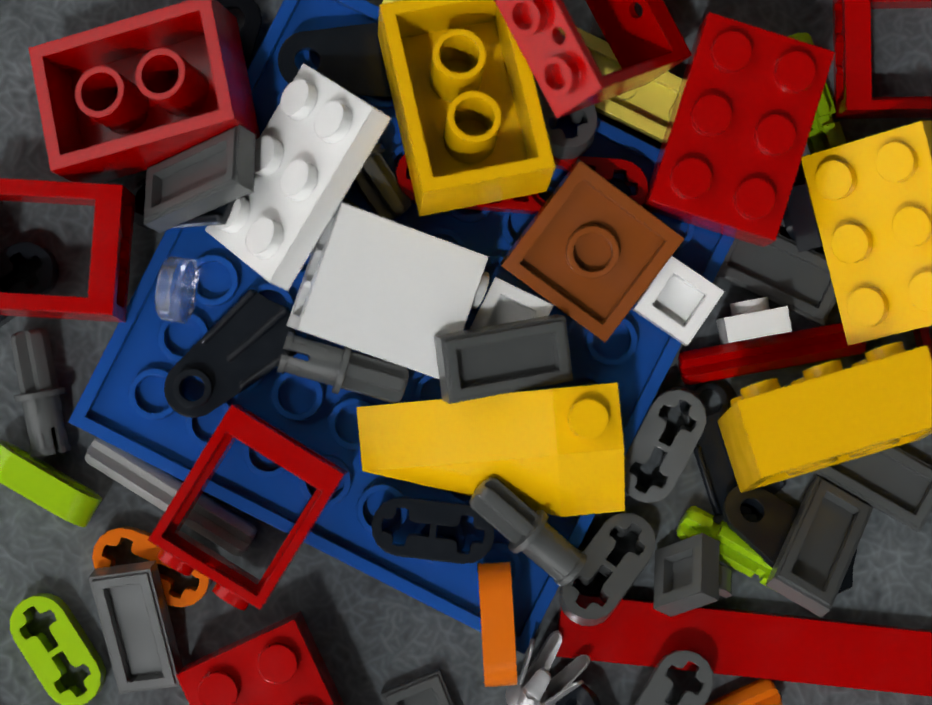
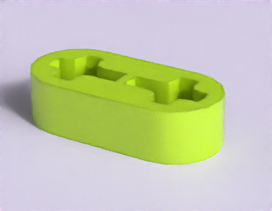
(46, 485)
(45, 658)

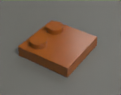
(591, 250)

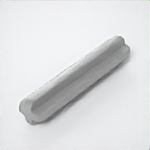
(159, 489)

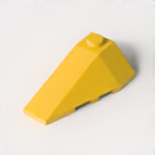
(545, 445)

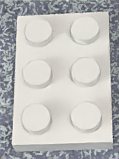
(300, 175)

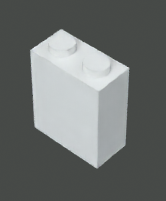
(387, 289)

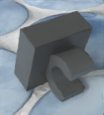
(689, 575)

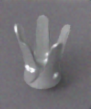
(536, 685)

